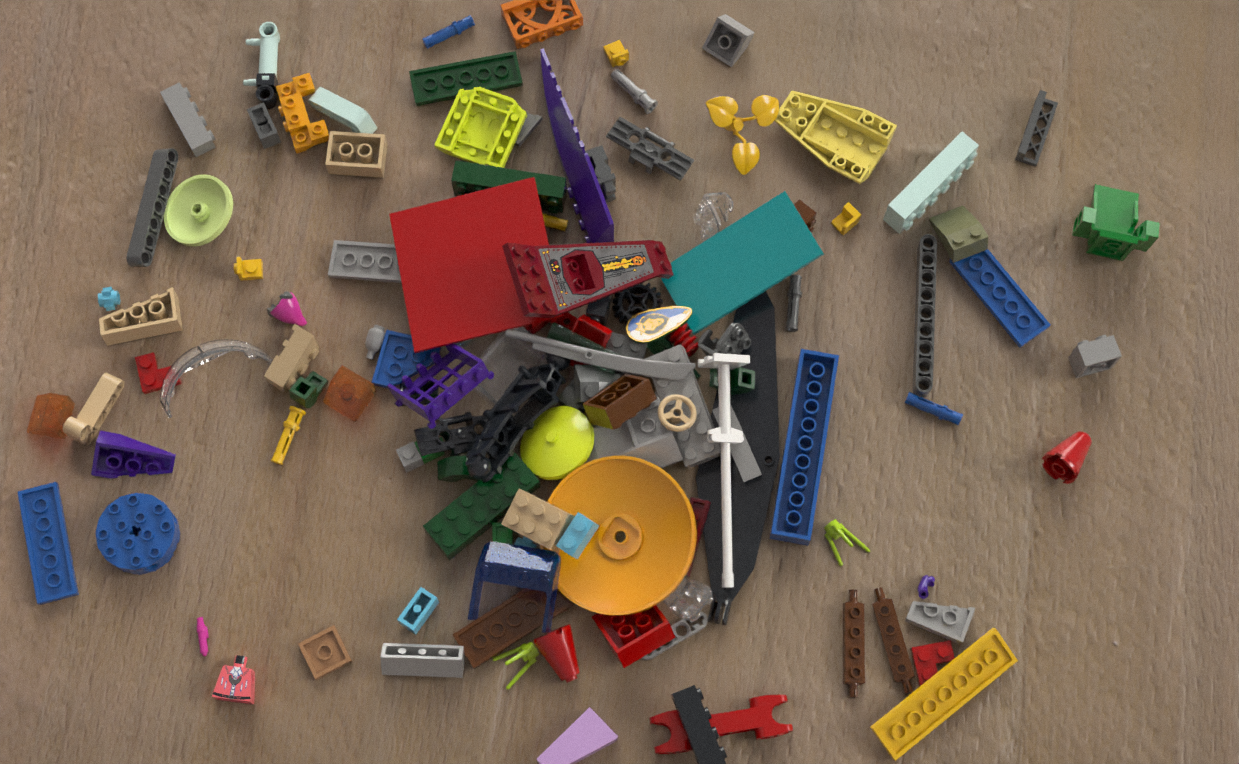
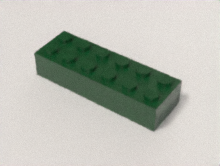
(476, 177)
(479, 507)

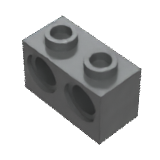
(264, 125)

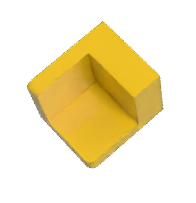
(846, 219)

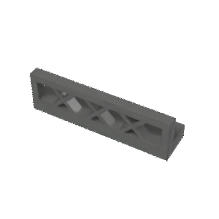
(1031, 125)

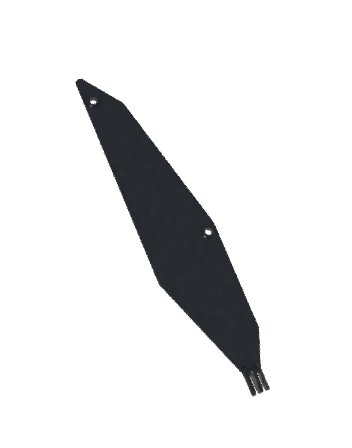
(750, 499)

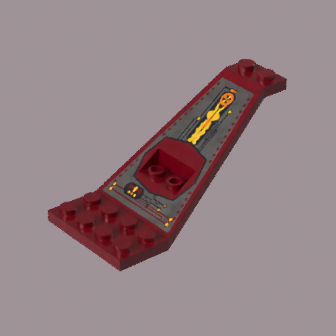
(573, 275)

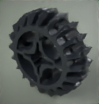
(629, 294)

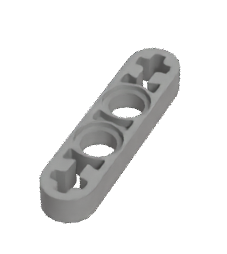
(678, 639)

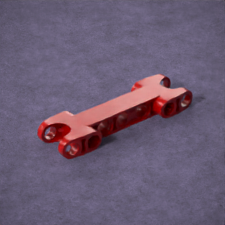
(756, 719)

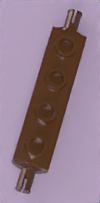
(893, 640)
(853, 644)

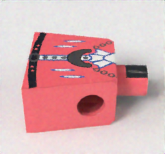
(236, 683)

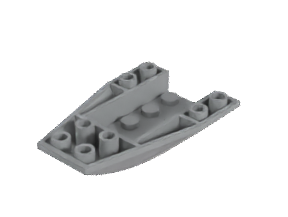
(639, 438)

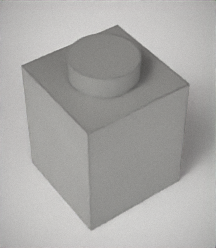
(409, 457)

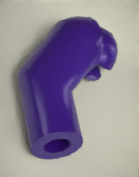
(923, 585)

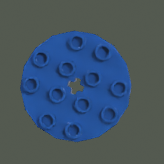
(156, 529)

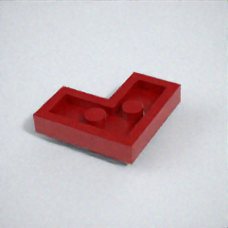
(149, 374)
(927, 656)

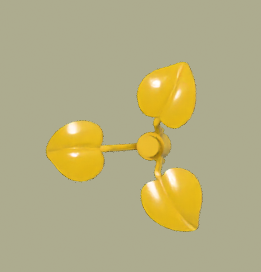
(722, 114)

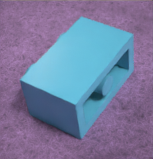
(577, 535)
(418, 610)

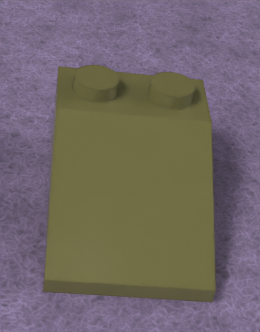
(960, 233)

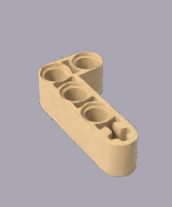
(95, 410)

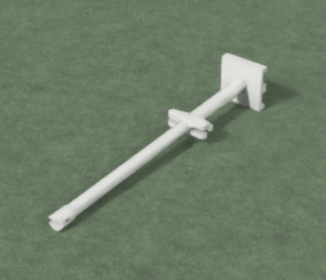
(725, 436)

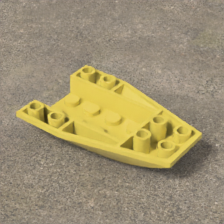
(837, 133)

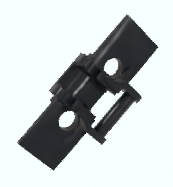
(456, 440)

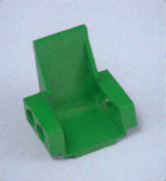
(1111, 224)

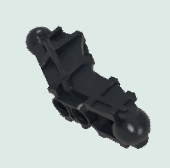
(503, 428)

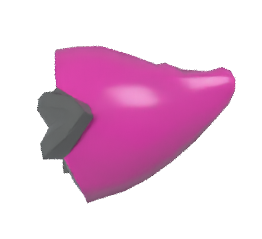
(287, 310)

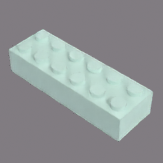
(931, 182)

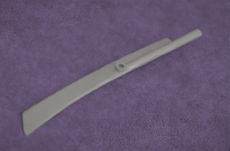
(656, 369)

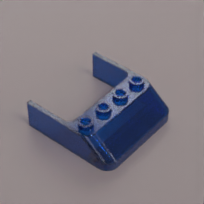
(519, 568)

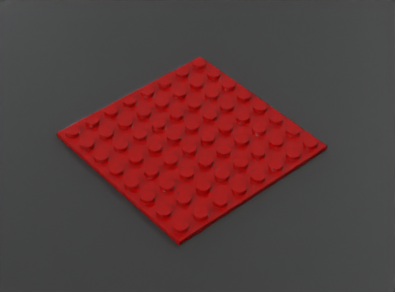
(456, 263)

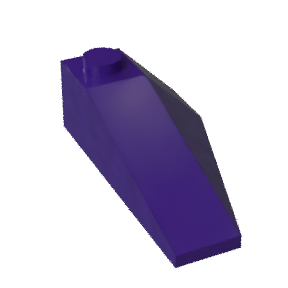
(121, 456)

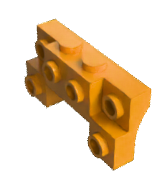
(297, 121)

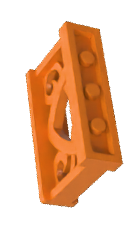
(537, 31)

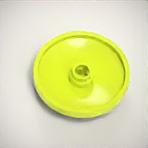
(557, 443)

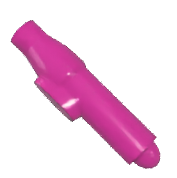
(202, 636)

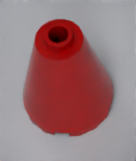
(1067, 457)
(560, 652)

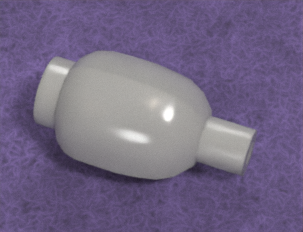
(374, 340)

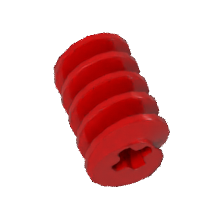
(682, 337)

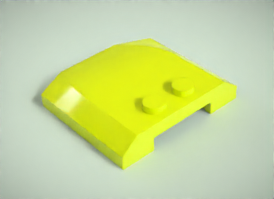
(481, 127)

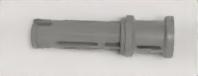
(639, 95)

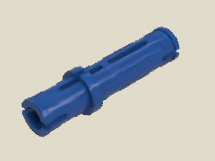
(449, 31)
(928, 406)

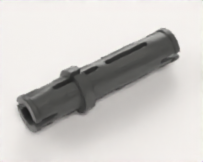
(794, 295)

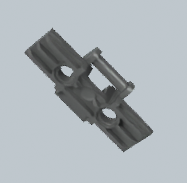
(648, 152)

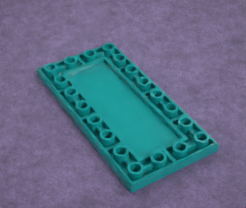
(741, 262)

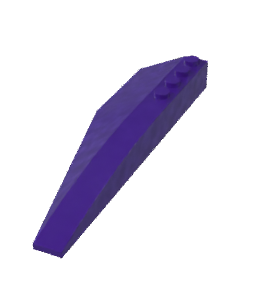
(576, 163)

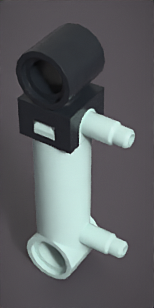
(267, 77)

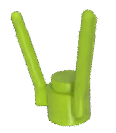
(836, 530)
(526, 652)

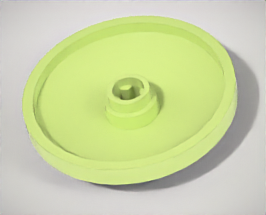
(198, 210)

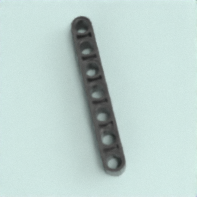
(152, 208)

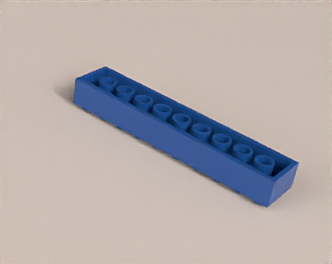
(804, 447)

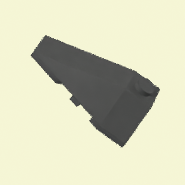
(590, 381)

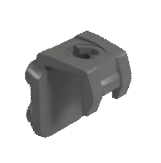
(731, 342)

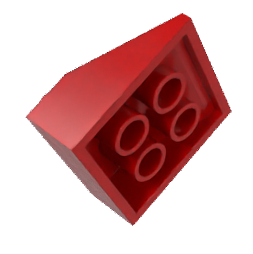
(634, 634)

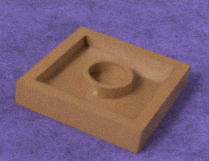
(325, 652)

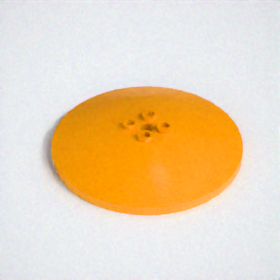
(658, 527)

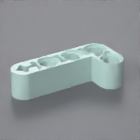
(342, 111)

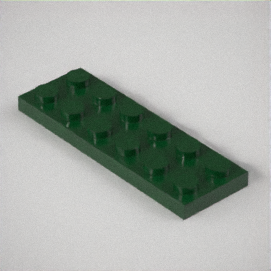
(444, 81)

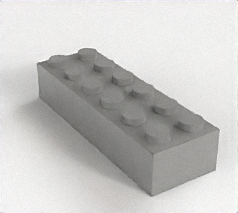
(693, 441)

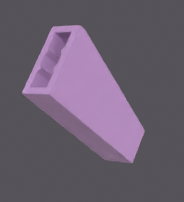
(579, 741)

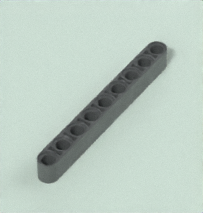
(922, 323)

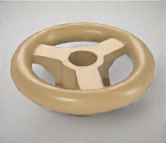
(676, 419)

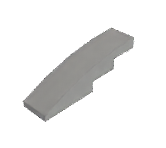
(741, 452)

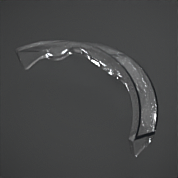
(200, 355)

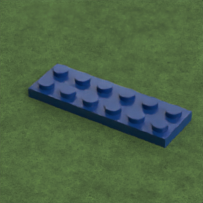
(1002, 296)
(47, 543)

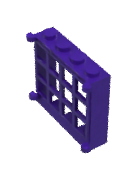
(451, 394)

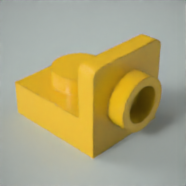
(616, 53)
(248, 269)

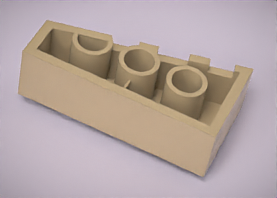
(143, 320)

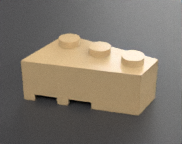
(292, 360)

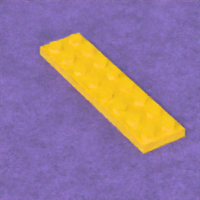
(943, 694)

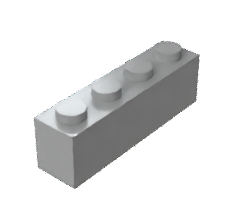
(188, 120)
(422, 660)

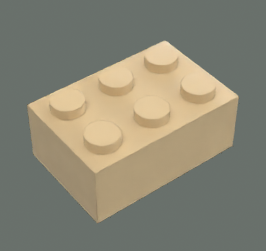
(356, 154)
(537, 519)

